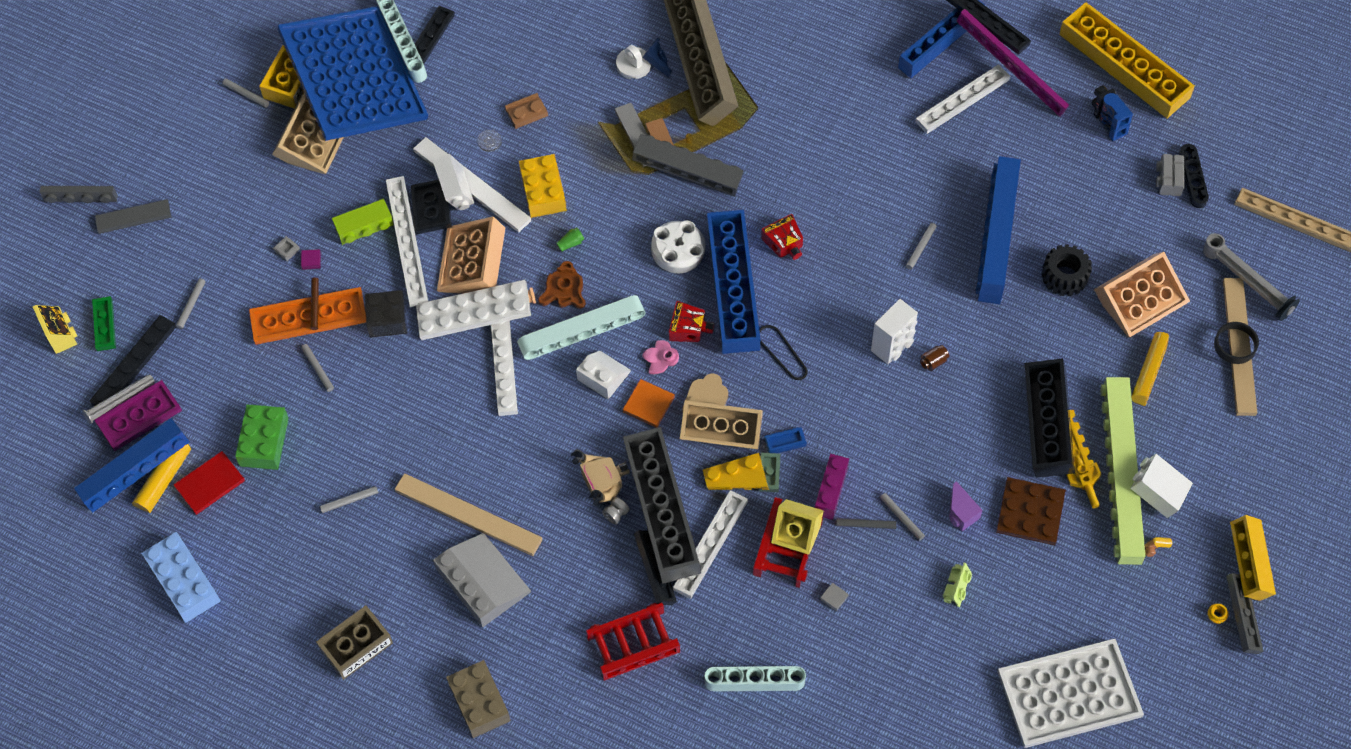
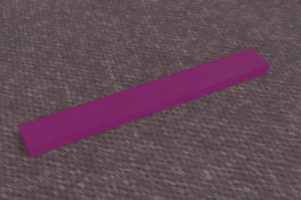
(1012, 63)

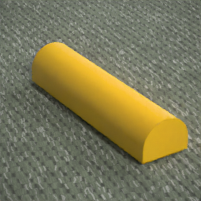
(1150, 368)
(159, 480)

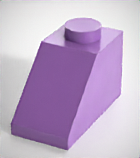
(963, 508)

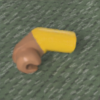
(1155, 543)

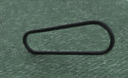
(778, 361)

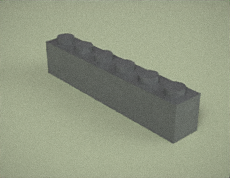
(687, 165)

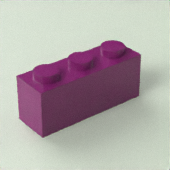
(832, 485)

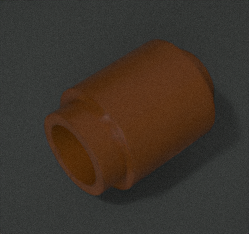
(934, 357)

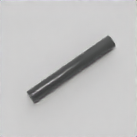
(866, 523)

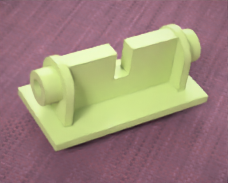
(960, 576)

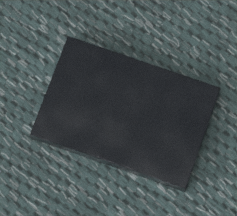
(430, 208)

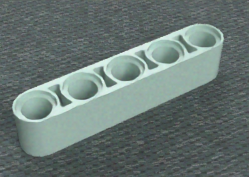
(762, 672)

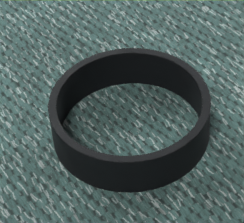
(1240, 326)

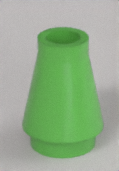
(570, 239)

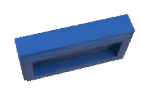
(785, 440)

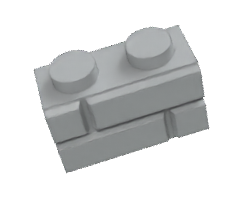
(1170, 175)

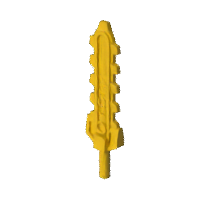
(1086, 471)

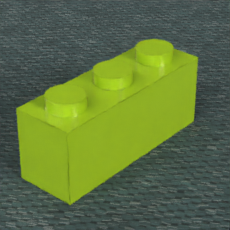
(362, 221)

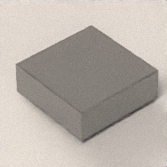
(286, 248)
(834, 597)

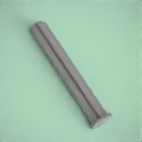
(118, 398)

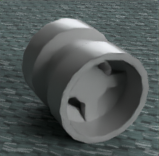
(615, 510)

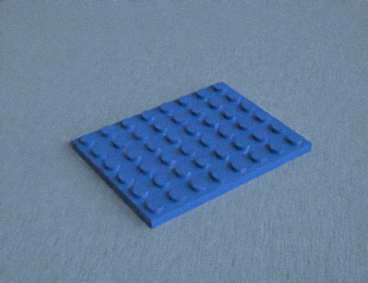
(352, 73)

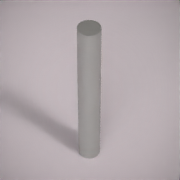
(246, 93)
(921, 245)
(190, 304)
(317, 367)
(349, 499)
(902, 516)

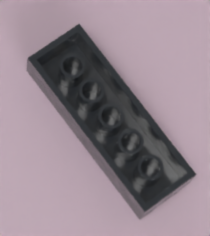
(1049, 418)

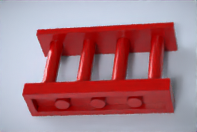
(762, 564)
(630, 660)

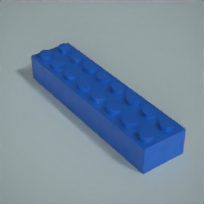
(997, 230)
(733, 282)

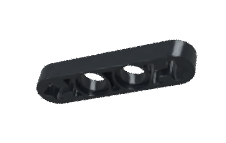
(1194, 175)

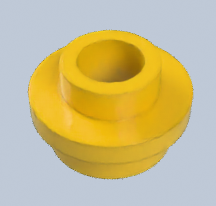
(1217, 608)

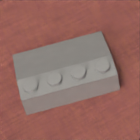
(481, 578)

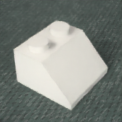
(601, 373)

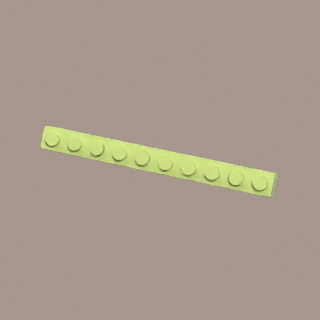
(1123, 467)

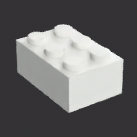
(894, 332)

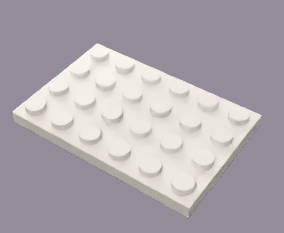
(1070, 693)

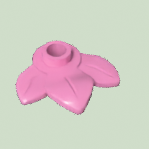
(658, 357)

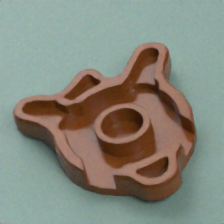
(564, 286)

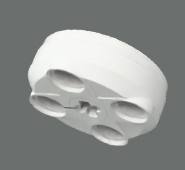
(678, 246)

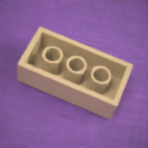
(721, 424)

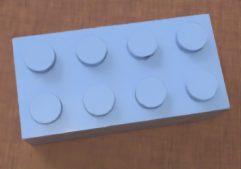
(181, 577)

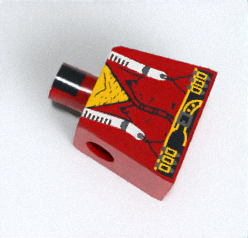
(784, 237)
(688, 323)

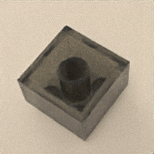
(386, 313)

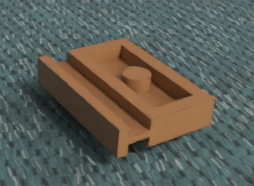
(526, 110)

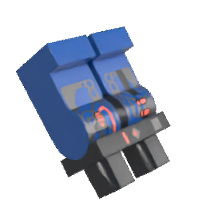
(1112, 112)

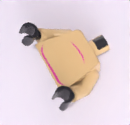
(600, 475)

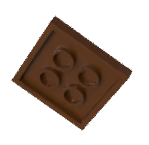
(1031, 511)

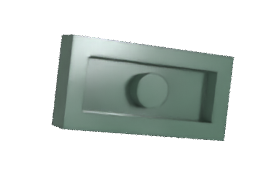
(771, 467)

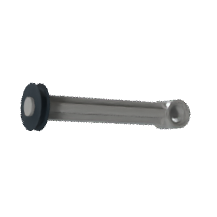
(1249, 276)

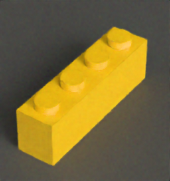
(1252, 558)

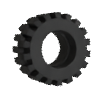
(1071, 258)

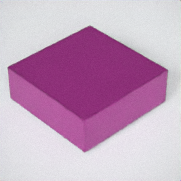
(311, 259)

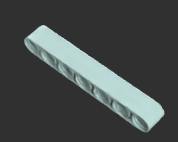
(403, 40)
(581, 327)

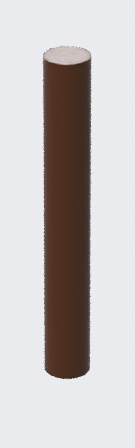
(314, 302)

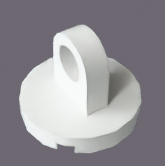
(631, 64)

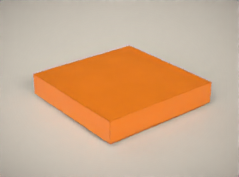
(648, 403)

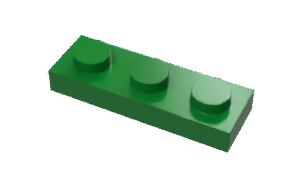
(104, 323)

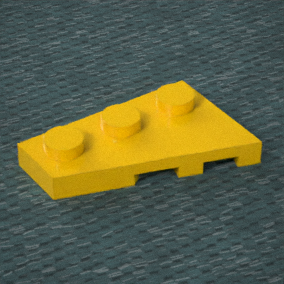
(739, 473)

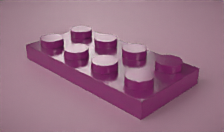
(138, 415)

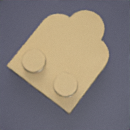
(708, 390)

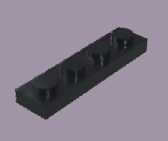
(662, 592)

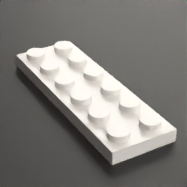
(473, 310)

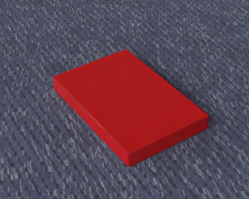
(209, 482)

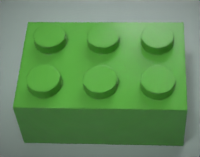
(262, 437)

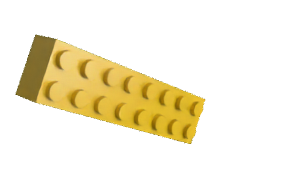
(1126, 60)

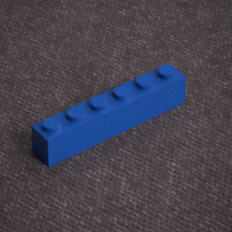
(931, 44)
(131, 465)

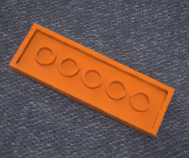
(294, 317)

